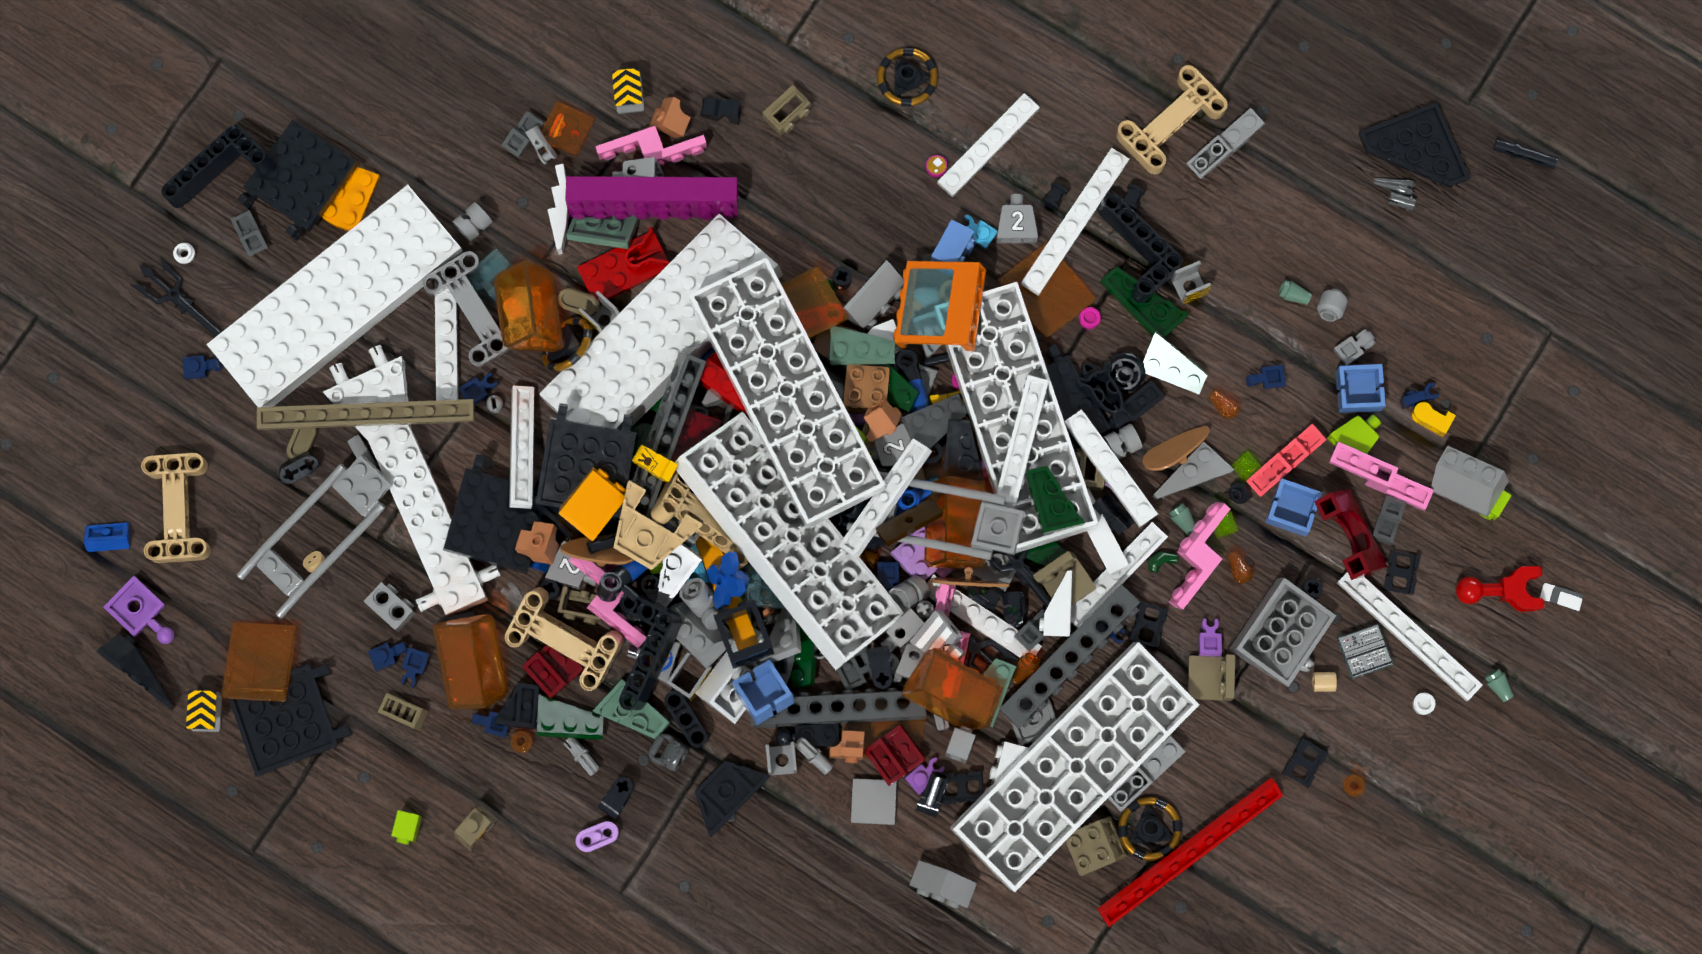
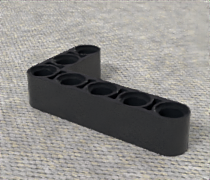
(212, 162)
(1143, 246)
(650, 648)

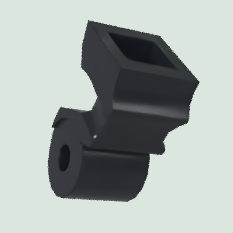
(717, 109)

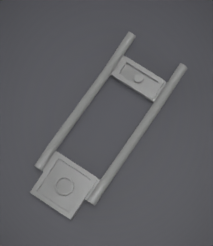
(362, 488)
(995, 528)

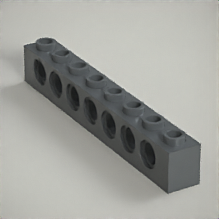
(669, 423)
(1120, 597)
(848, 714)

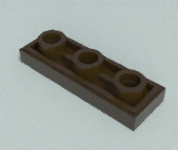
(909, 522)

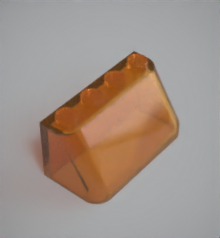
(528, 308)
(955, 526)
(470, 662)
(953, 691)

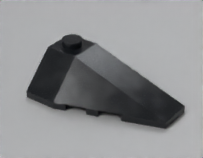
(128, 658)

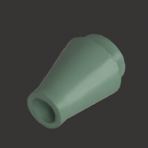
(1292, 292)
(1182, 517)
(1499, 684)

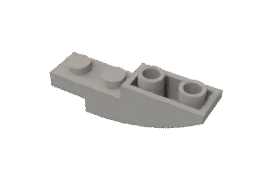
(1225, 144)
(1147, 773)

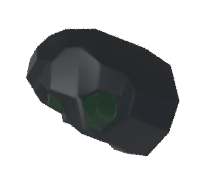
(985, 596)
(1014, 608)

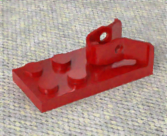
(624, 268)

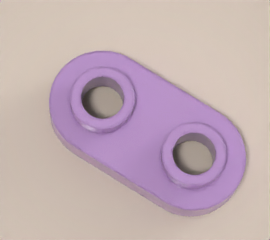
(597, 836)

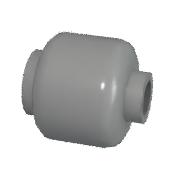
(1332, 305)

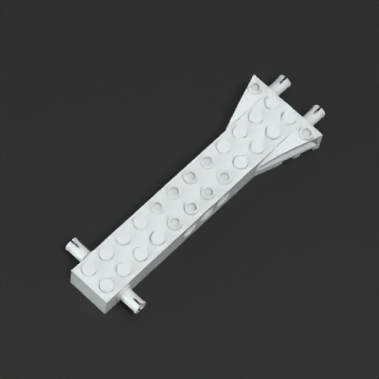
(414, 489)

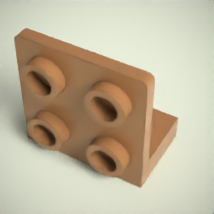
(865, 387)

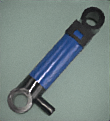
(913, 375)
(619, 580)

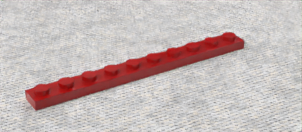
(1190, 852)

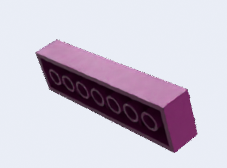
(652, 197)

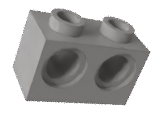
(387, 610)
(960, 744)

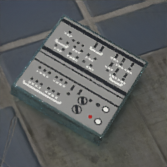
(1365, 651)

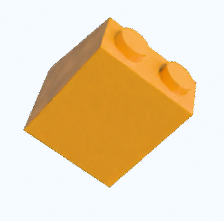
(593, 503)

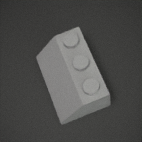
(874, 297)
(1468, 481)
(702, 643)

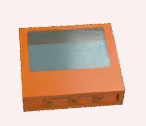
(940, 303)

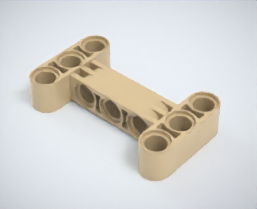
(1171, 119)
(678, 501)
(175, 507)
(563, 638)

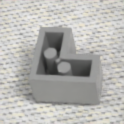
(942, 885)

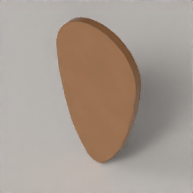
(1174, 449)
(578, 549)
(968, 581)

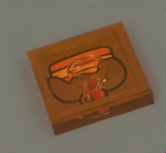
(567, 128)

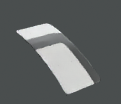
(1561, 596)

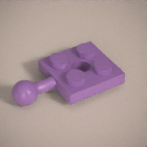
(149, 608)

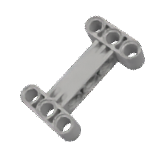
(470, 305)

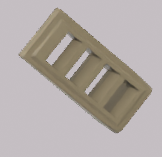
(415, 717)

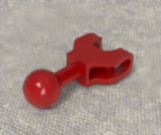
(1509, 589)

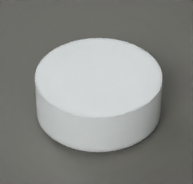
(1423, 703)

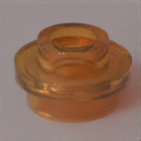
(528, 741)
(1360, 782)

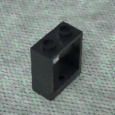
(750, 653)

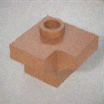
(670, 118)
(881, 420)
(539, 543)
(850, 747)

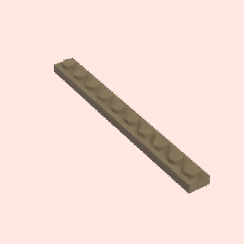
(365, 414)

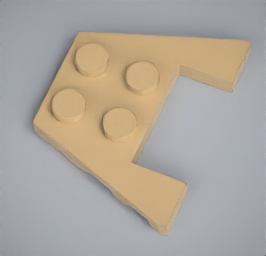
(642, 537)

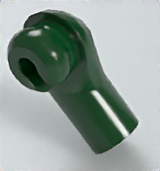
(1161, 558)

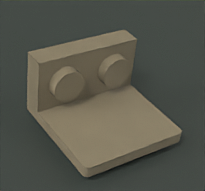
(1053, 574)
(1211, 677)
(1095, 846)

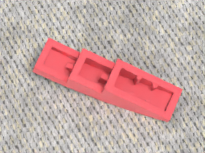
(1286, 460)

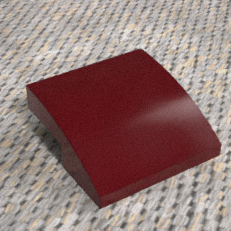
(552, 670)
(895, 755)

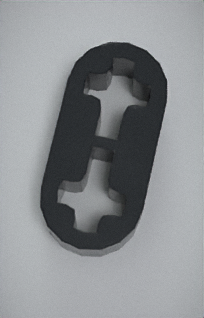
(298, 468)

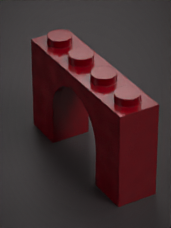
(1343, 508)

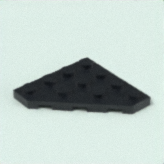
(1418, 144)

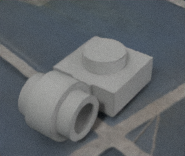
(1351, 350)

